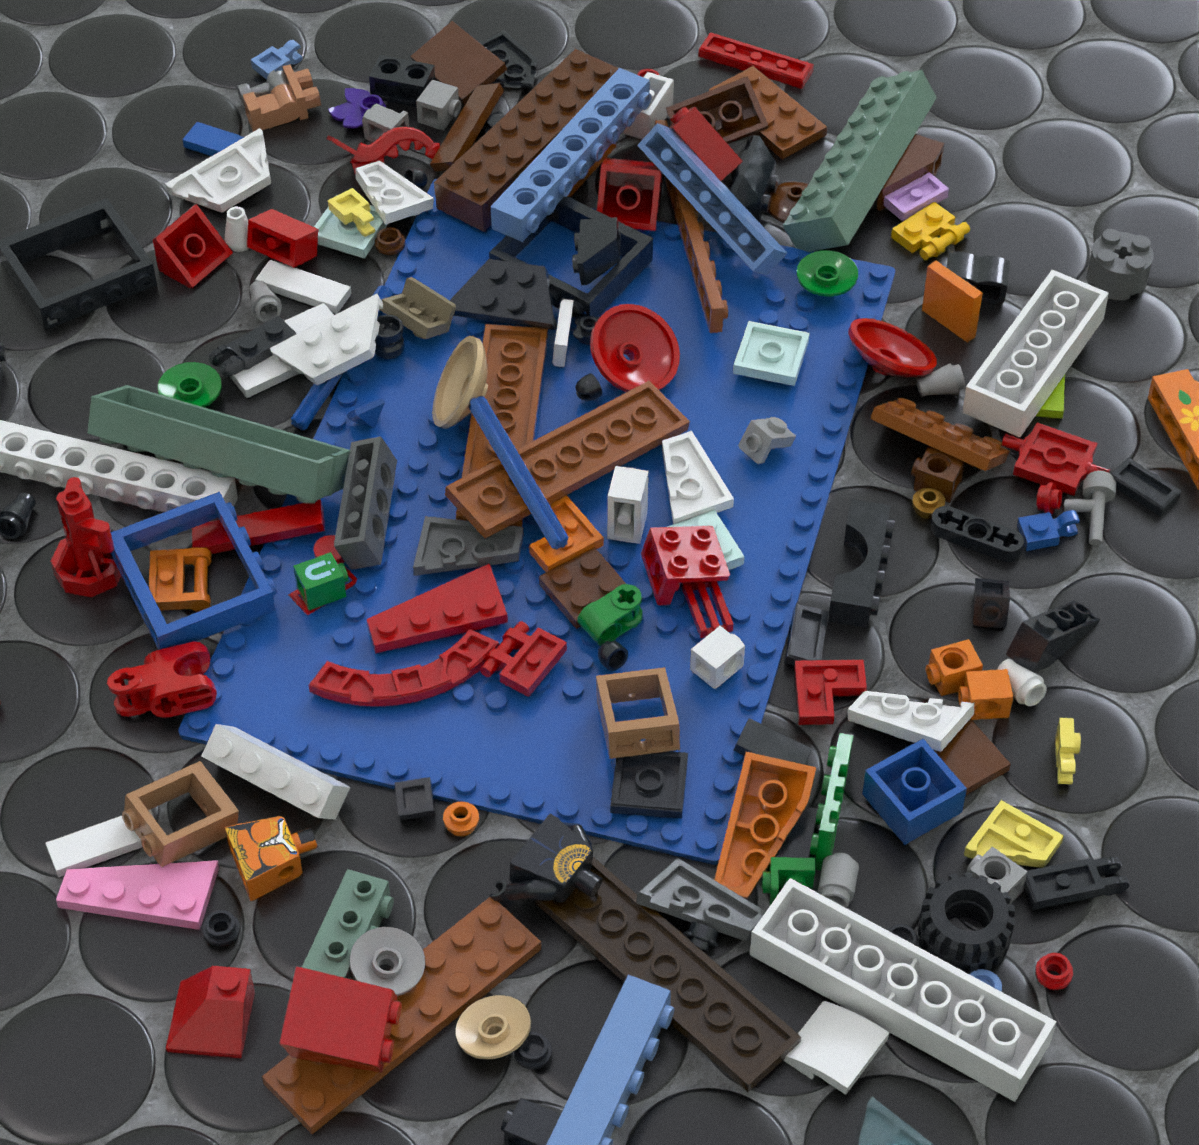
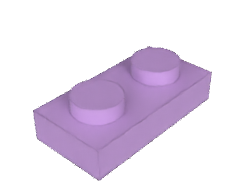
(915, 196)

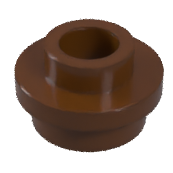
(389, 241)

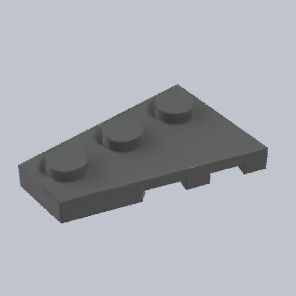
(458, 545)
(700, 899)

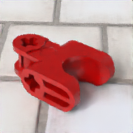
(166, 684)

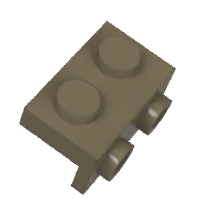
(420, 309)

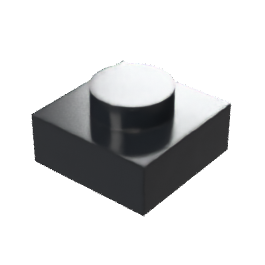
(415, 798)

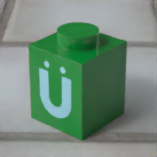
(320, 580)

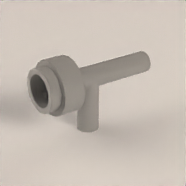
(1097, 489)

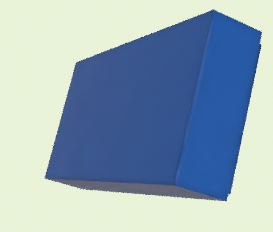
(209, 139)

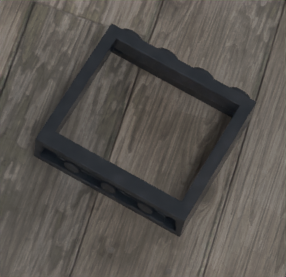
(61, 233)
(635, 248)

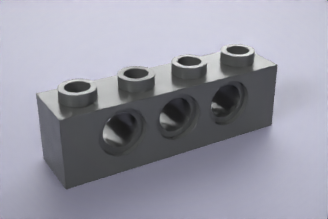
(365, 503)

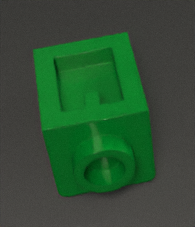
(783, 869)

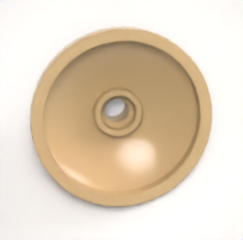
(460, 382)

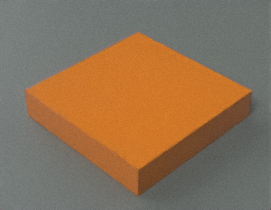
(951, 301)

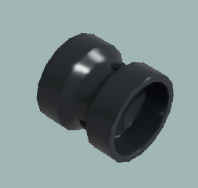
(389, 338)

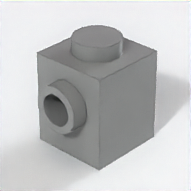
(438, 105)

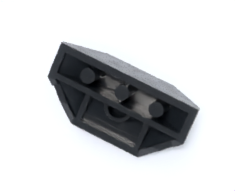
(755, 178)

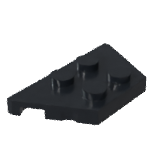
(508, 295)

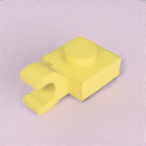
(352, 207)

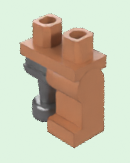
(279, 99)

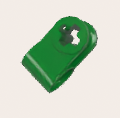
(609, 616)

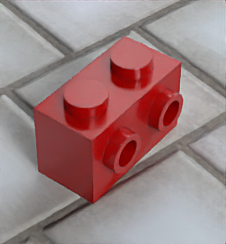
(282, 238)

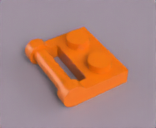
(168, 578)

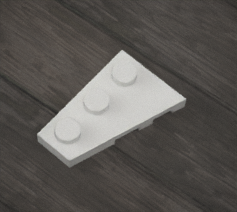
(909, 719)

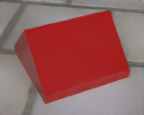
(190, 248)

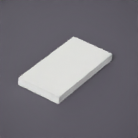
(272, 370)

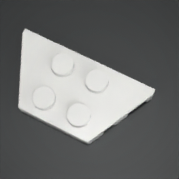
(226, 176)
(333, 343)

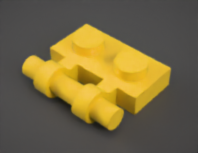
(924, 228)

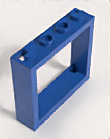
(210, 620)

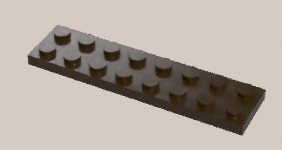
(707, 1001)

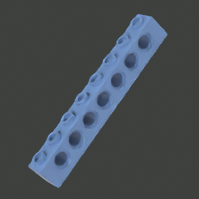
(570, 155)

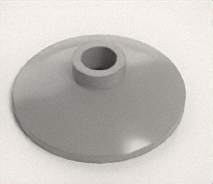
(392, 948)

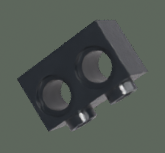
(400, 79)

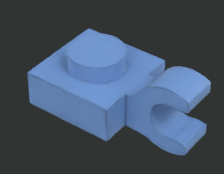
(274, 59)

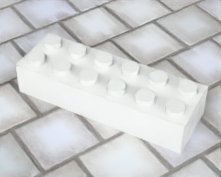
(1035, 353)

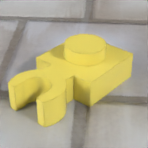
(1066, 745)

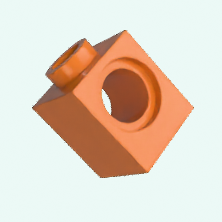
(949, 666)
(989, 692)

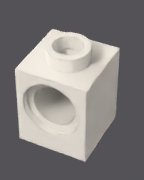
(717, 657)

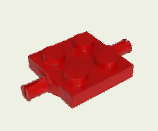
(1053, 457)

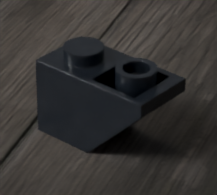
(597, 248)

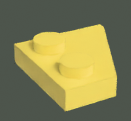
(1015, 836)

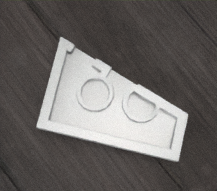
(392, 193)
(692, 479)

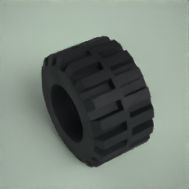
(970, 899)

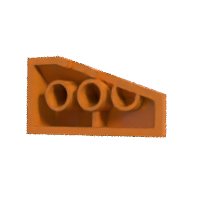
(763, 813)

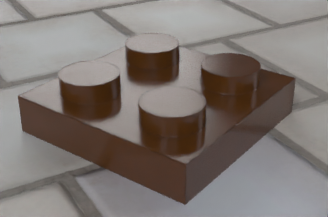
(580, 583)

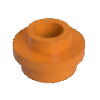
(461, 826)

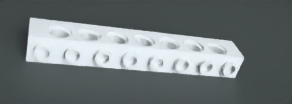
(106, 470)

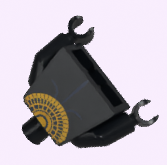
(550, 865)

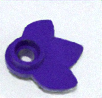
(354, 109)

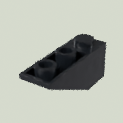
(1050, 635)

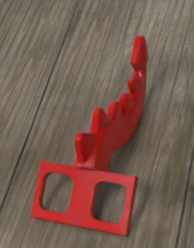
(387, 146)

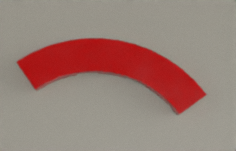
(404, 684)

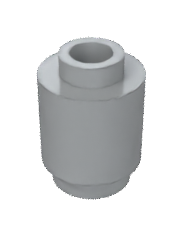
(839, 878)

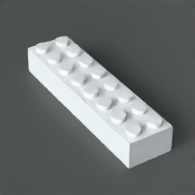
(902, 989)

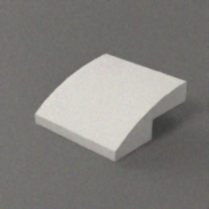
(836, 1046)

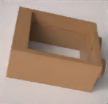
(624, 737)
(205, 792)

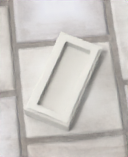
(562, 332)

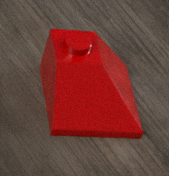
(212, 1013)

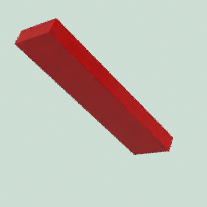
(743, 56)
(263, 526)

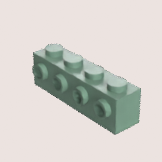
(356, 908)

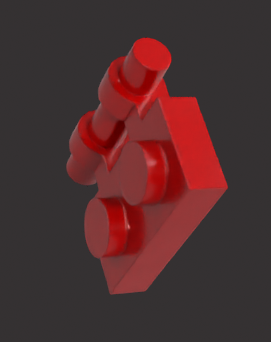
(530, 664)

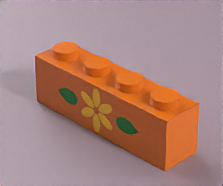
(1177, 407)

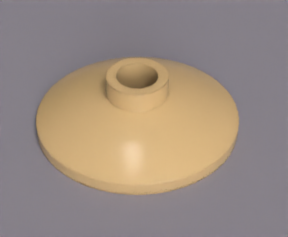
(493, 1027)

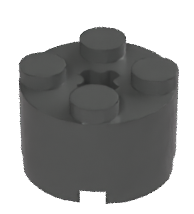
(1120, 264)

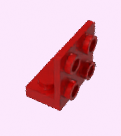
(682, 556)

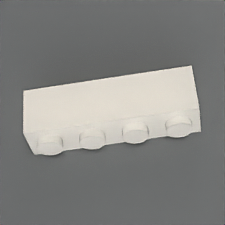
(275, 771)

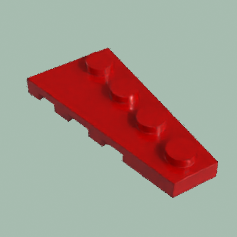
(444, 611)

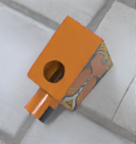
(267, 853)

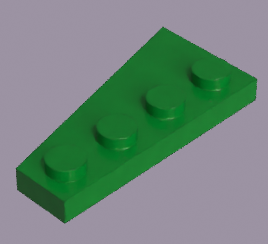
(833, 789)

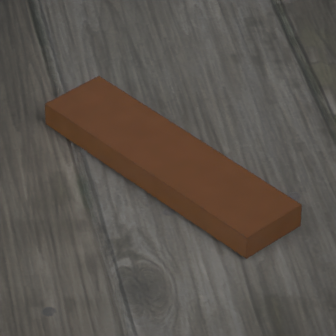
(467, 125)

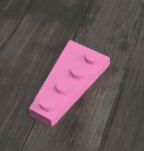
(147, 893)

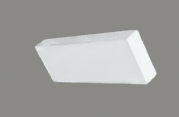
(304, 286)
(92, 845)

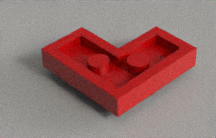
(820, 681)

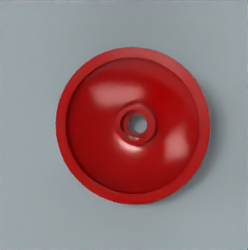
(640, 336)
(891, 349)

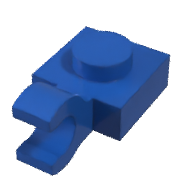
(1043, 531)

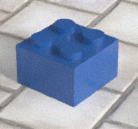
(914, 791)

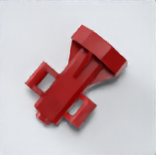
(85, 547)

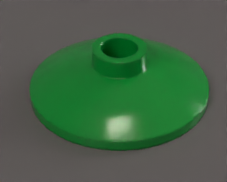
(827, 273)
(191, 383)

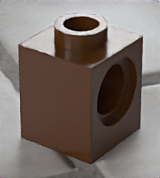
(938, 472)

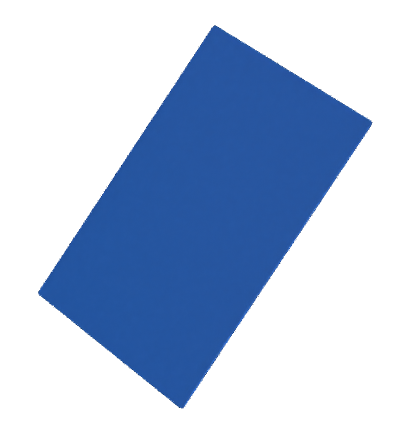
(550, 748)

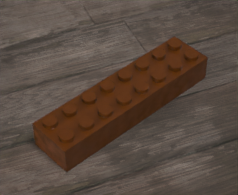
(518, 138)

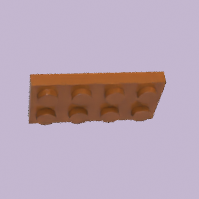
(789, 122)
(934, 431)

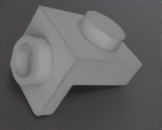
(763, 436)

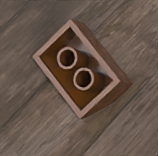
(729, 109)

